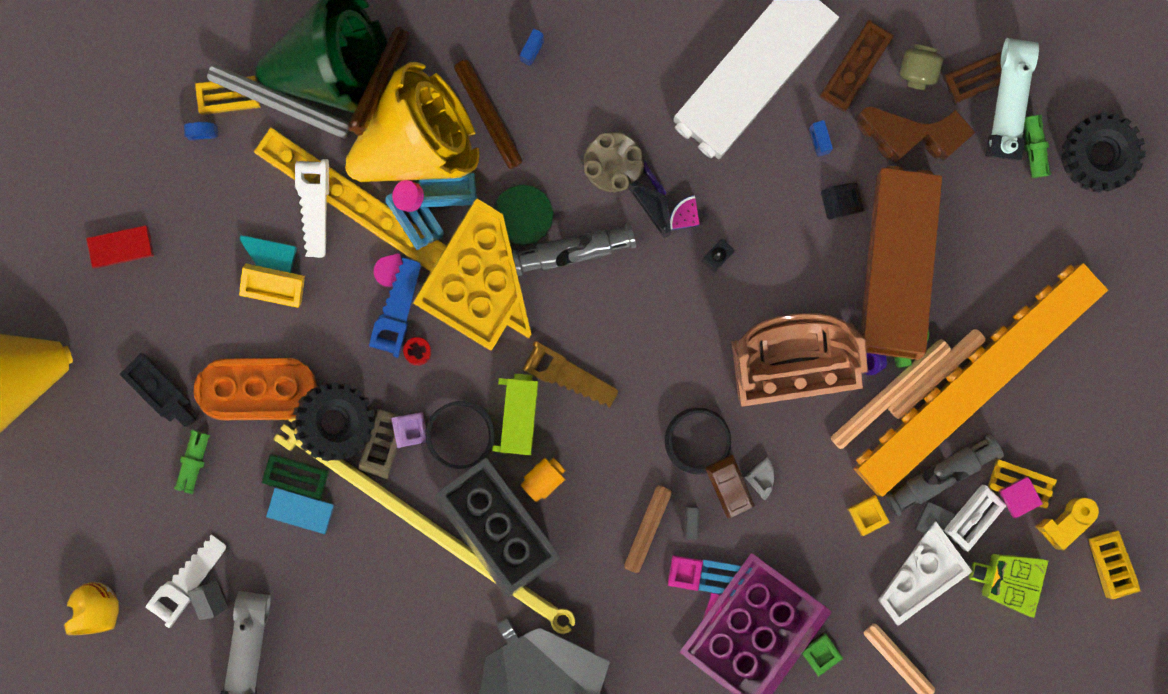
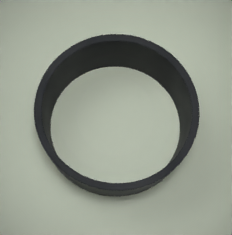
(669, 432)

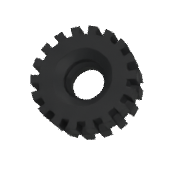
(1125, 152)
(355, 415)

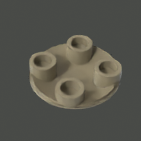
(613, 161)

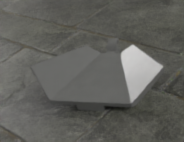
(541, 665)

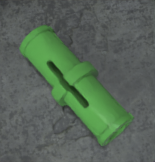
(1036, 146)
(192, 461)

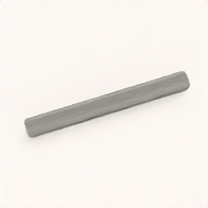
(278, 101)

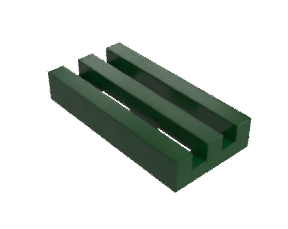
(319, 483)

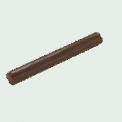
(378, 81)

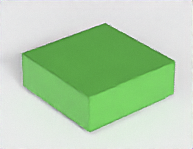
(821, 654)

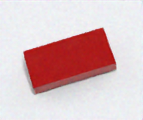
(120, 247)

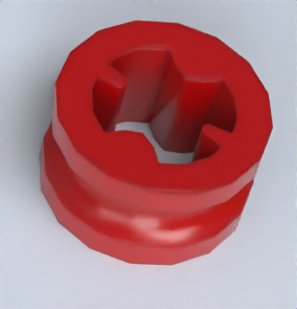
(412, 359)

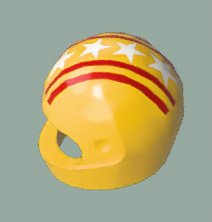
(93, 608)

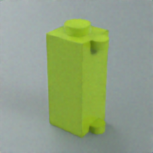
(518, 415)

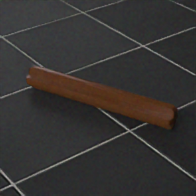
(488, 114)

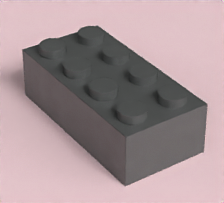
(496, 527)

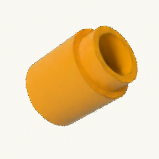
(543, 479)

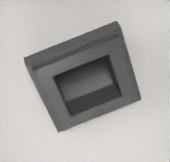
(208, 600)

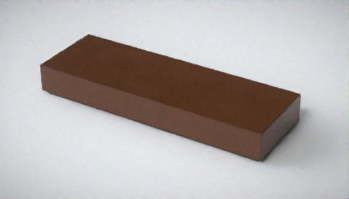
(856, 66)

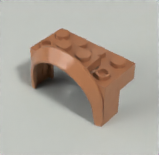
(793, 338)

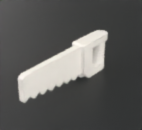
(314, 204)
(186, 580)

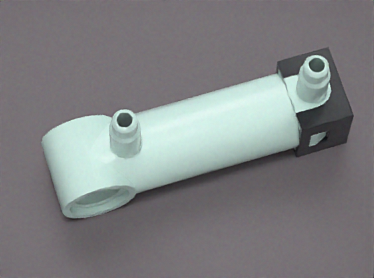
(1017, 65)

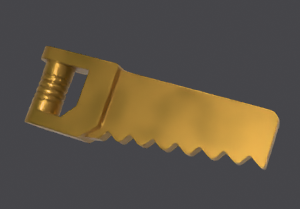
(569, 375)

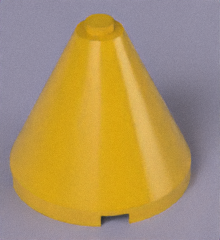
(414, 132)
(27, 372)

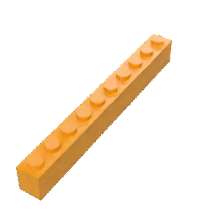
(980, 379)

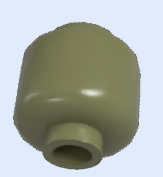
(921, 66)

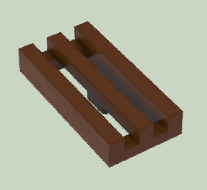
(954, 88)

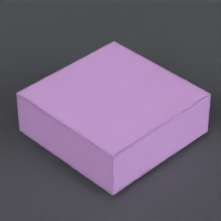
(409, 429)

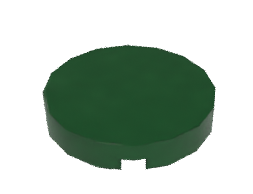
(525, 213)

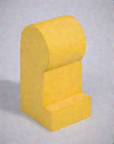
(1070, 524)

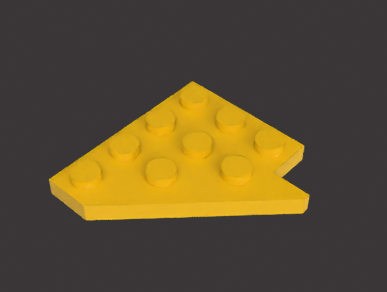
(477, 280)

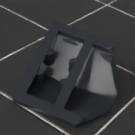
(654, 204)

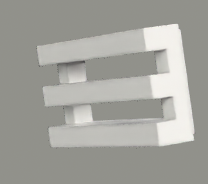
(971, 514)

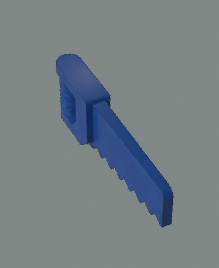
(397, 308)

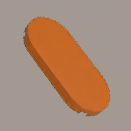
(253, 388)

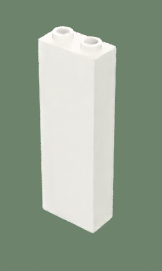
(753, 73)

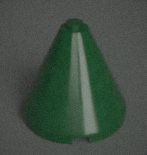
(326, 55)

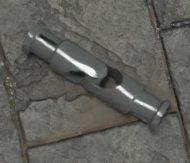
(595, 244)
(955, 468)

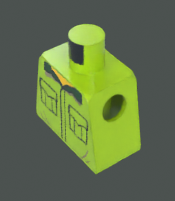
(1012, 581)

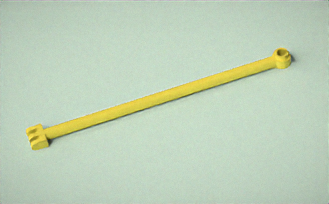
(429, 528)

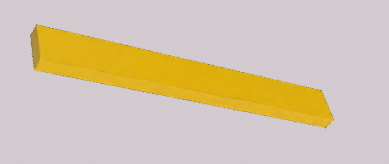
(349, 199)

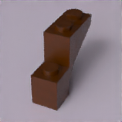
(900, 135)

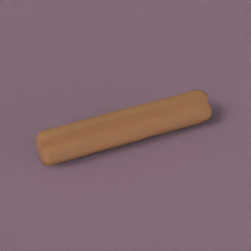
(647, 529)

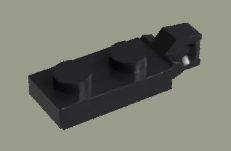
(157, 390)

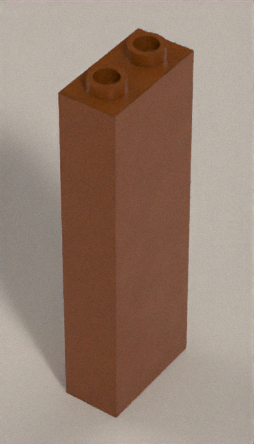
(901, 262)

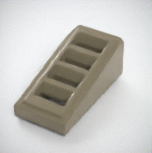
(373, 468)

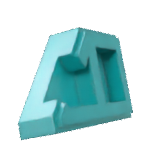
(270, 254)

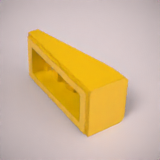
(1111, 592)

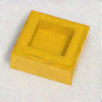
(868, 515)

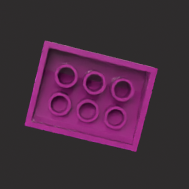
(756, 632)

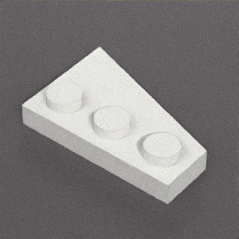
(924, 576)

